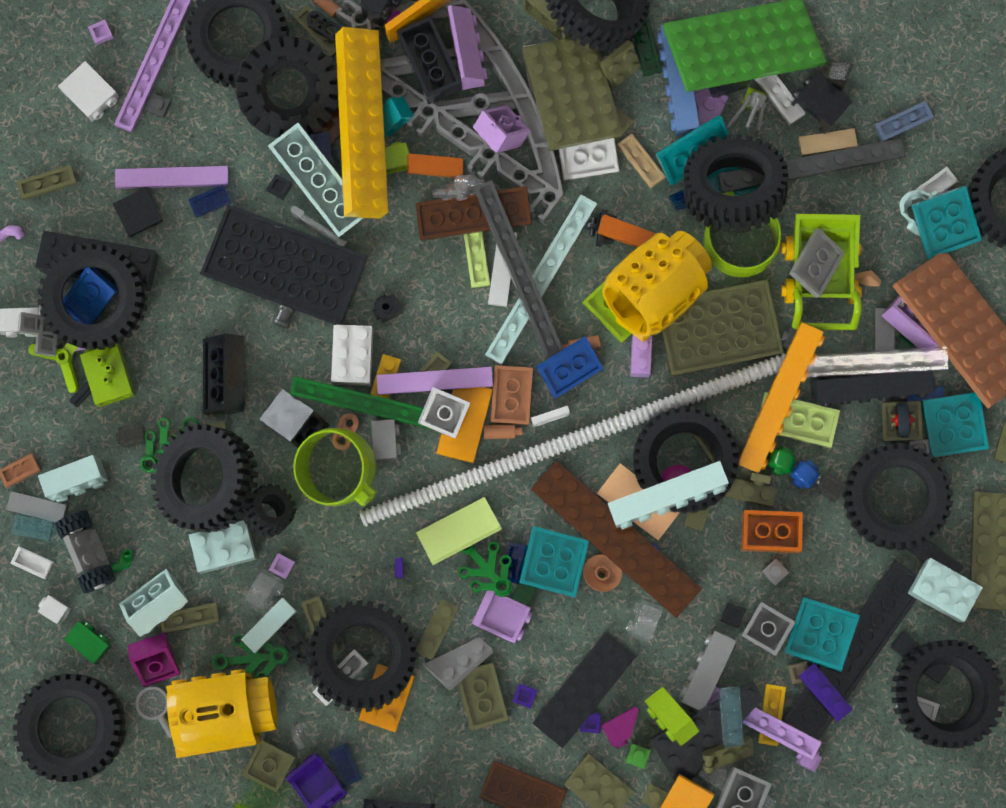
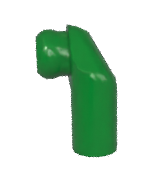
(124, 561)

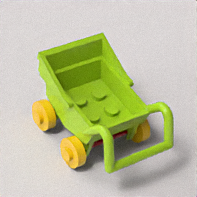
(844, 232)

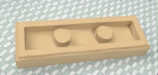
(827, 142)
(641, 161)

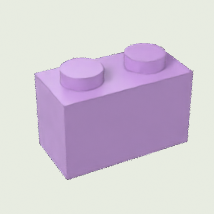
(640, 357)

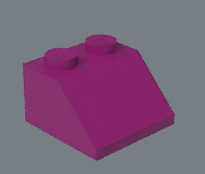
(153, 659)
(620, 728)

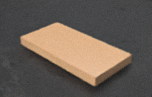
(624, 483)

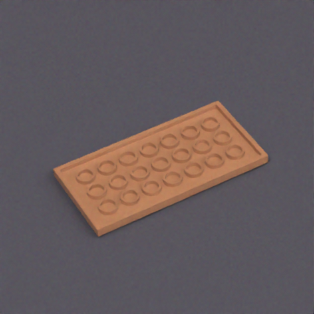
(960, 321)

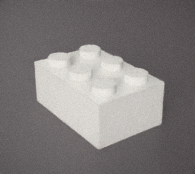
(352, 355)

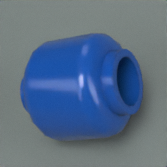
(804, 474)

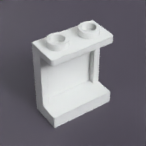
(89, 91)

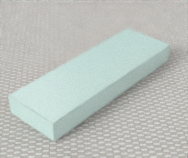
(268, 625)

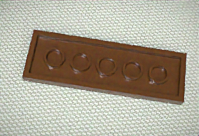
(454, 217)

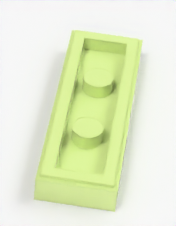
(477, 260)

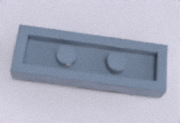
(904, 121)

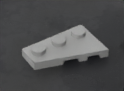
(458, 663)

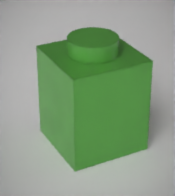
(637, 756)

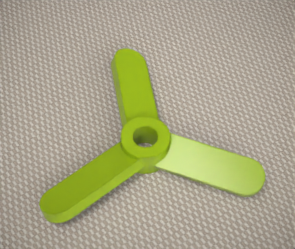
(65, 363)

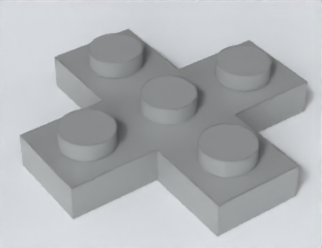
(35, 325)

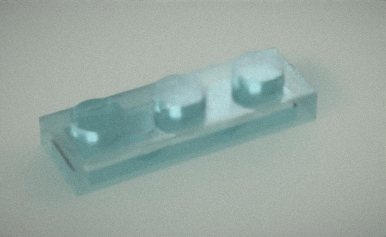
(731, 717)

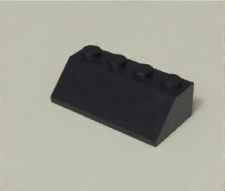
(223, 374)

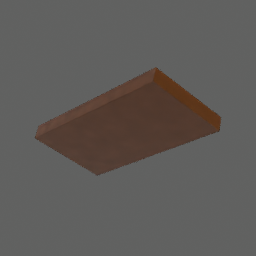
(519, 790)

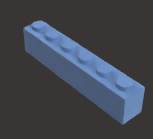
(681, 103)

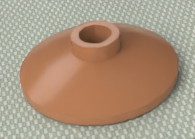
(601, 564)

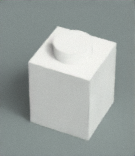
(54, 609)

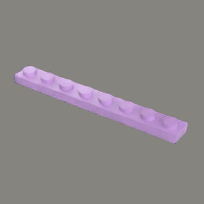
(152, 64)

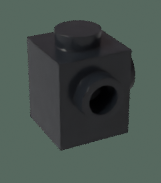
(387, 308)

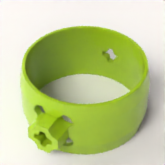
(736, 271)
(362, 494)

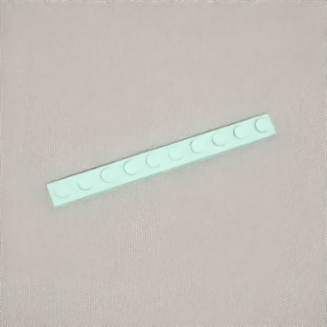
(542, 276)

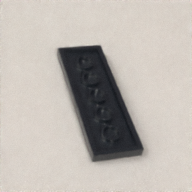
(584, 689)

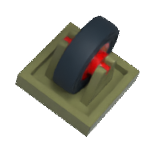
(902, 421)

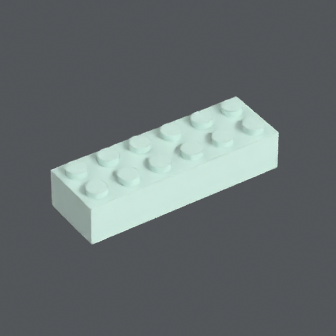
(313, 176)
(668, 494)

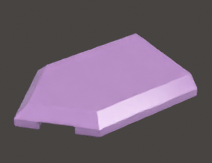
(708, 106)

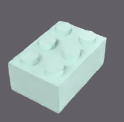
(73, 479)
(222, 548)
(945, 590)
(153, 603)

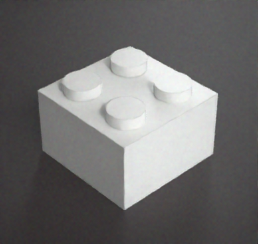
(443, 412)

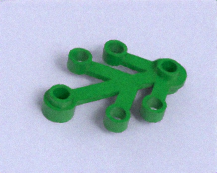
(163, 440)
(488, 571)
(254, 658)

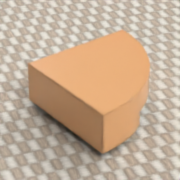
(868, 278)

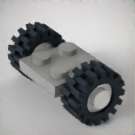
(85, 551)

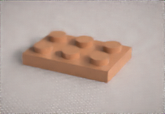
(511, 395)

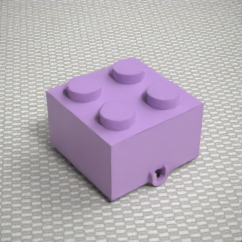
(501, 128)

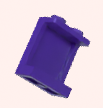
(316, 783)

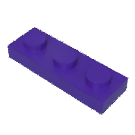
(825, 692)

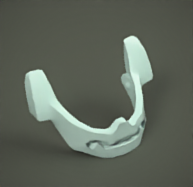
(906, 201)

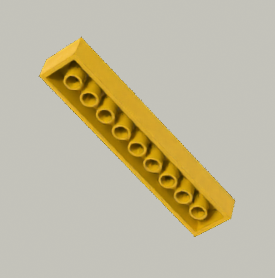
(361, 123)

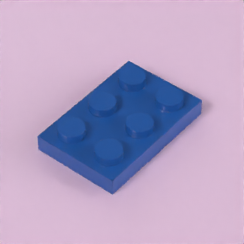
(89, 296)
(569, 367)

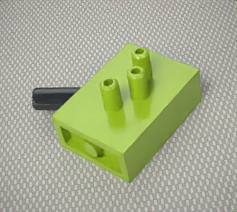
(106, 377)

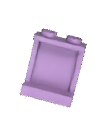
(502, 616)

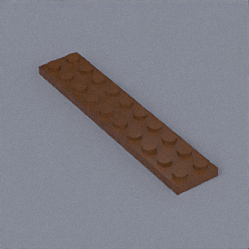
(623, 547)

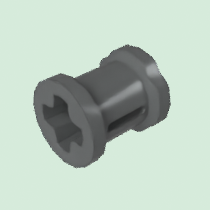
(283, 316)

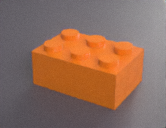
(771, 531)

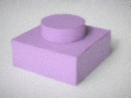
(100, 32)
(282, 566)

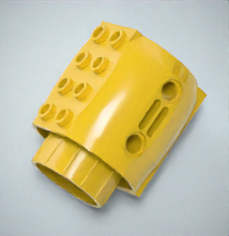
(657, 283)
(204, 717)

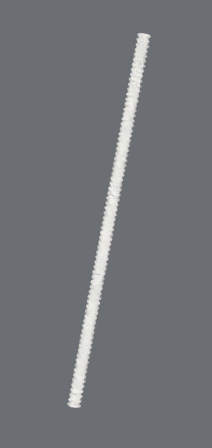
(572, 440)

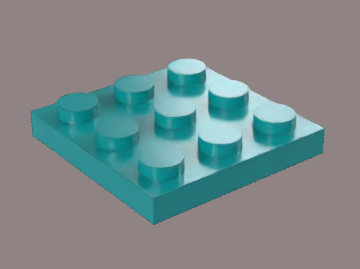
(946, 222)
(955, 424)
(553, 561)
(822, 634)

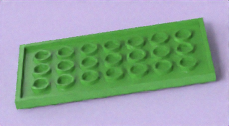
(743, 44)

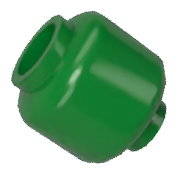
(782, 461)

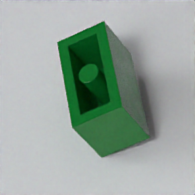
(88, 642)

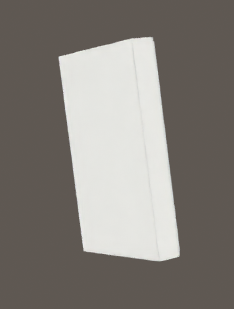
(589, 159)

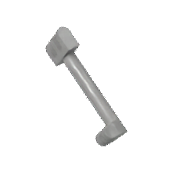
(301, 216)

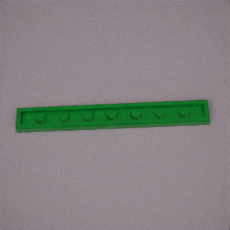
(356, 401)

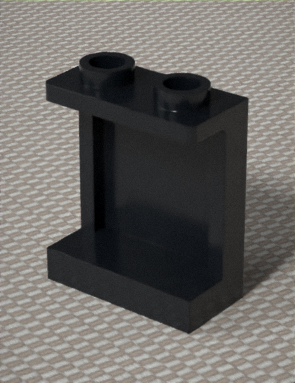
(821, 100)

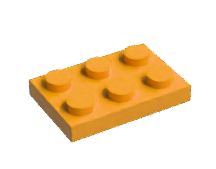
(390, 715)

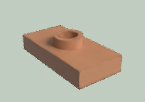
(19, 470)

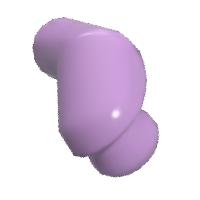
(11, 231)

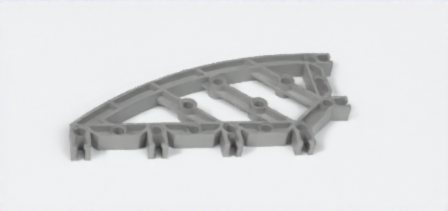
(517, 96)

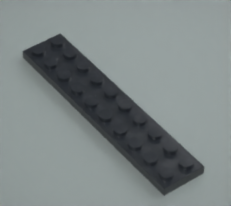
(877, 623)

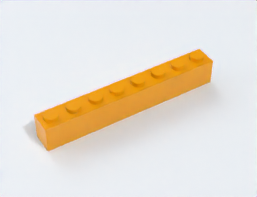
(780, 396)

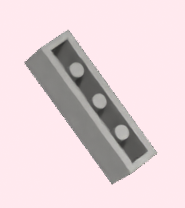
(708, 670)

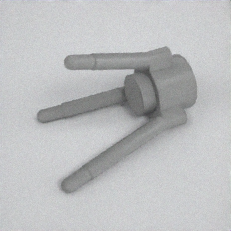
(757, 102)

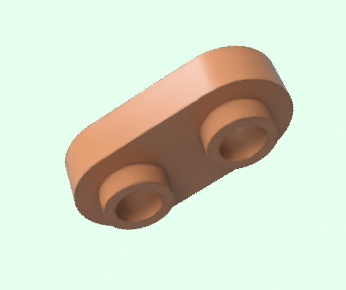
(342, 424)

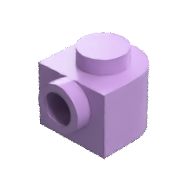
(811, 765)

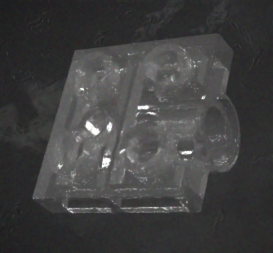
(458, 188)

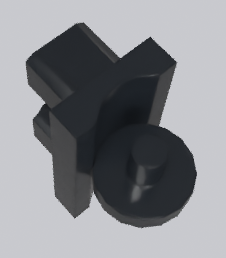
(600, 240)

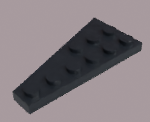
(688, 757)

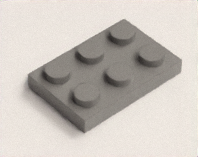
(817, 263)

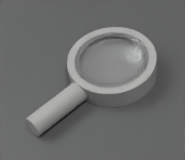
(152, 705)

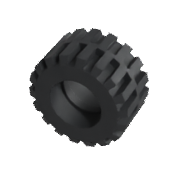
(279, 501)

